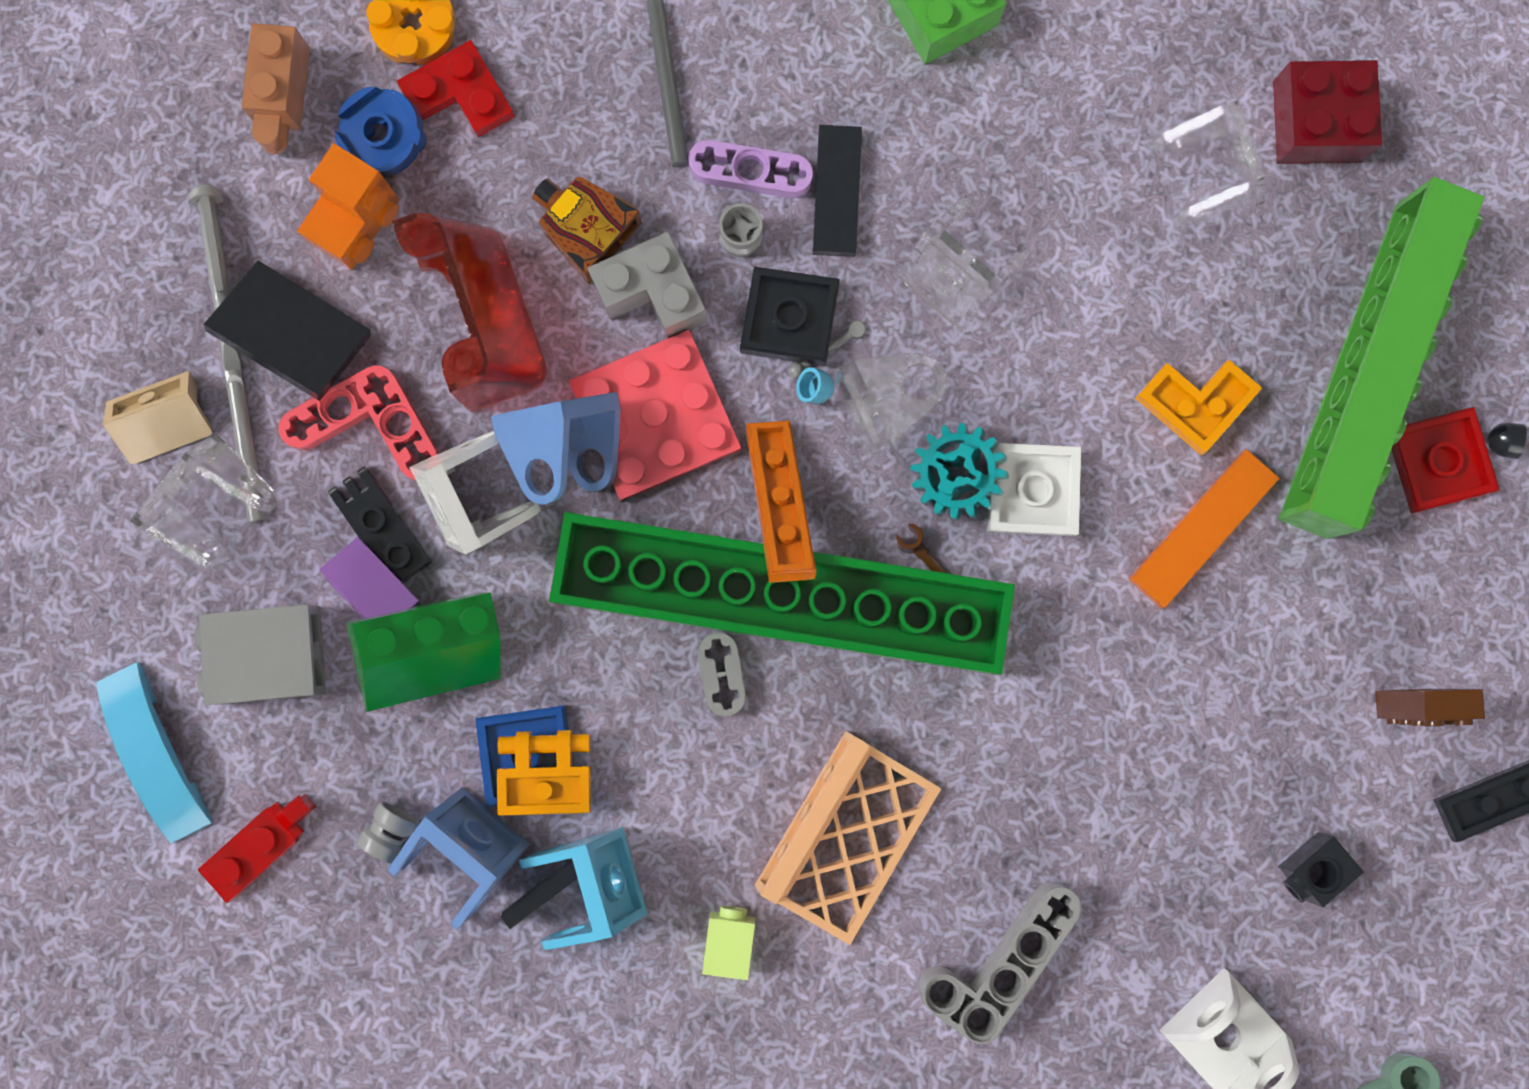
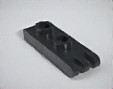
(380, 526)

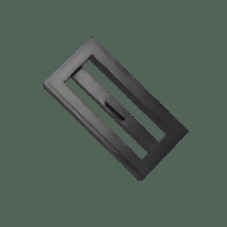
(539, 894)

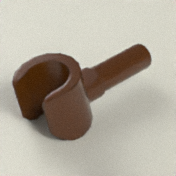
(920, 550)

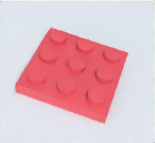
(667, 414)

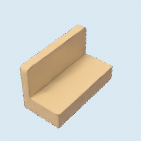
(156, 418)

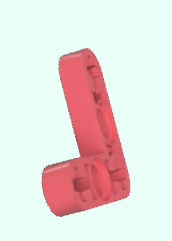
(363, 406)

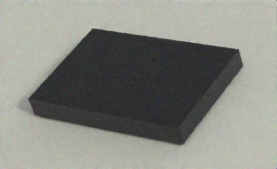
(287, 330)

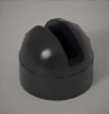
(1508, 440)

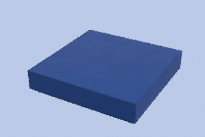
(538, 721)

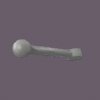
(855, 330)

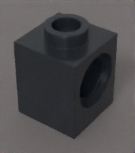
(1337, 875)

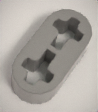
(710, 674)

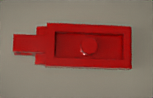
(256, 847)

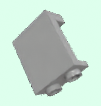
(260, 654)

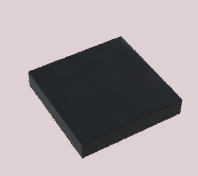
(789, 316)

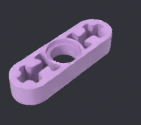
(741, 153)

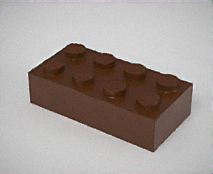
(1430, 706)

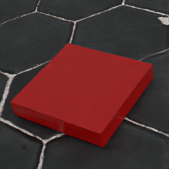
(1444, 461)

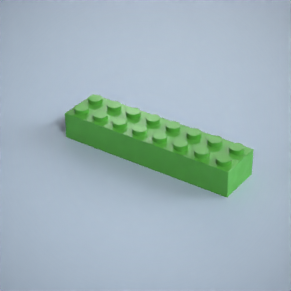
(1382, 360)

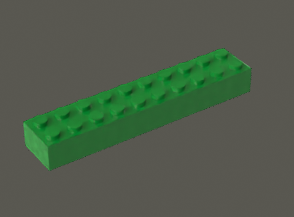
(727, 589)

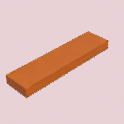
(780, 502)
(1203, 529)

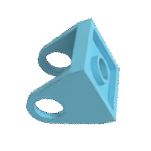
(606, 884)

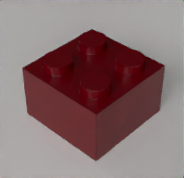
(1327, 112)

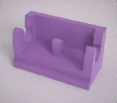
(366, 582)

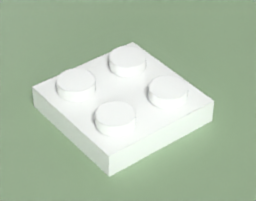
(1040, 491)

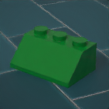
(426, 650)

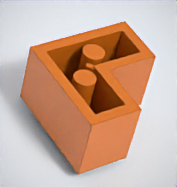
(350, 209)

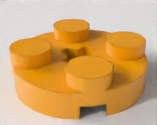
(407, 44)

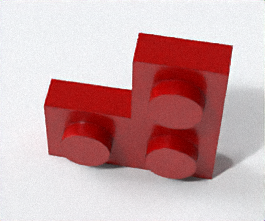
(458, 78)

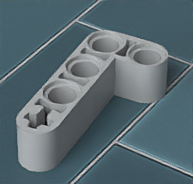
(1006, 956)

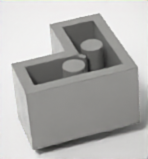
(653, 275)

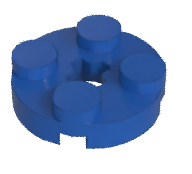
(390, 108)

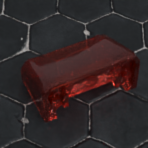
(503, 349)

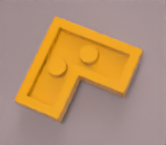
(1196, 414)

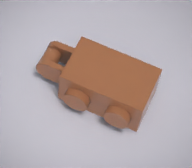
(275, 83)

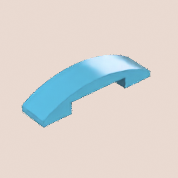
(148, 754)

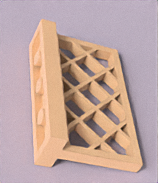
(814, 818)

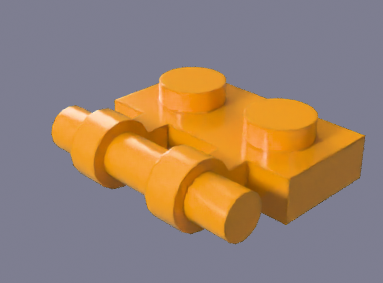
(544, 789)

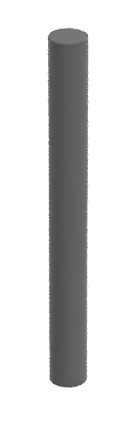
(667, 83)

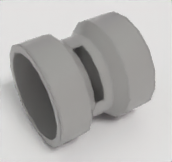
(738, 221)
(387, 832)

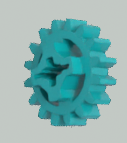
(967, 455)

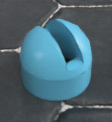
(815, 386)

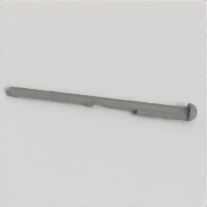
(206, 198)

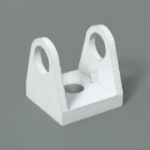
(446, 507)
(1259, 1046)

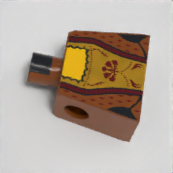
(585, 222)

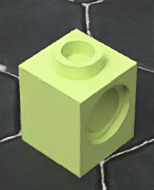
(729, 943)

